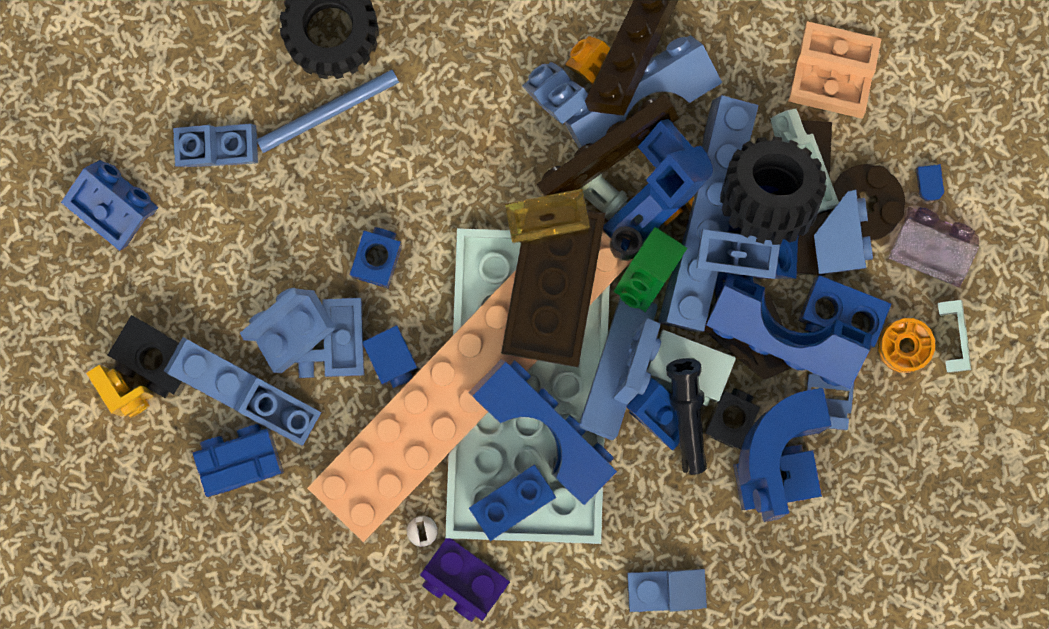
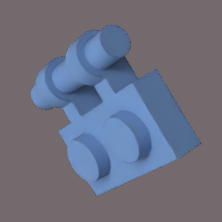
(343, 346)

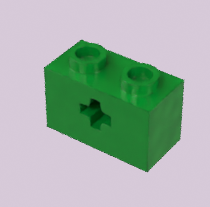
(649, 270)

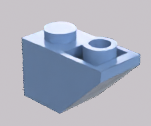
(840, 237)

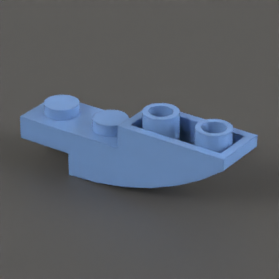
(242, 391)

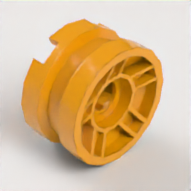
(918, 334)

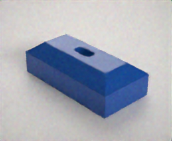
(648, 205)

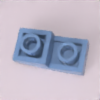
(555, 91)
(215, 145)

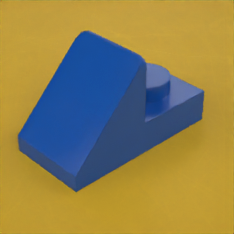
(656, 413)

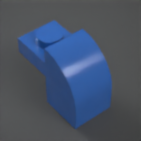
(678, 165)

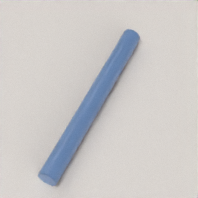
(327, 111)

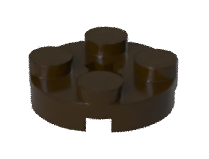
(886, 190)

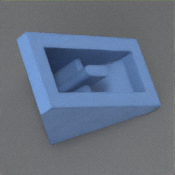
(737, 254)

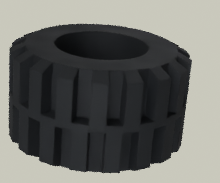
(333, 60)
(778, 166)

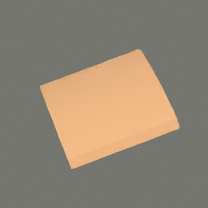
(834, 70)

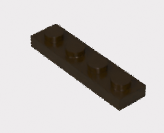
(629, 56)
(618, 142)

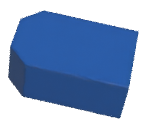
(930, 182)

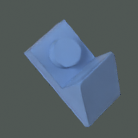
(667, 590)

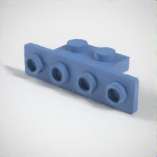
(621, 369)

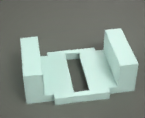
(950, 308)

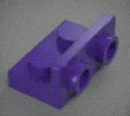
(464, 580)

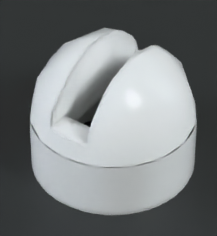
(430, 528)

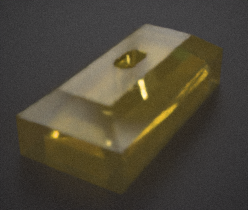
(567, 208)

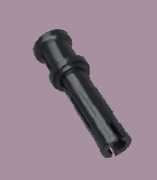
(687, 401)

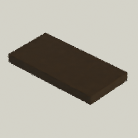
(553, 295)

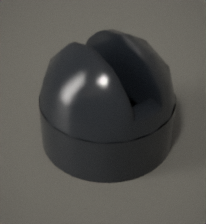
(634, 245)

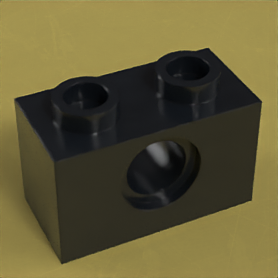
(130, 351)

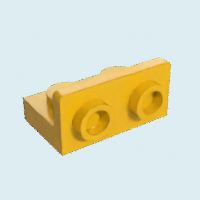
(113, 390)

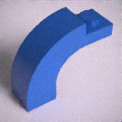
(762, 448)

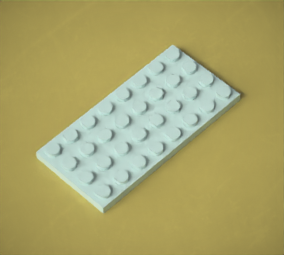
(501, 451)

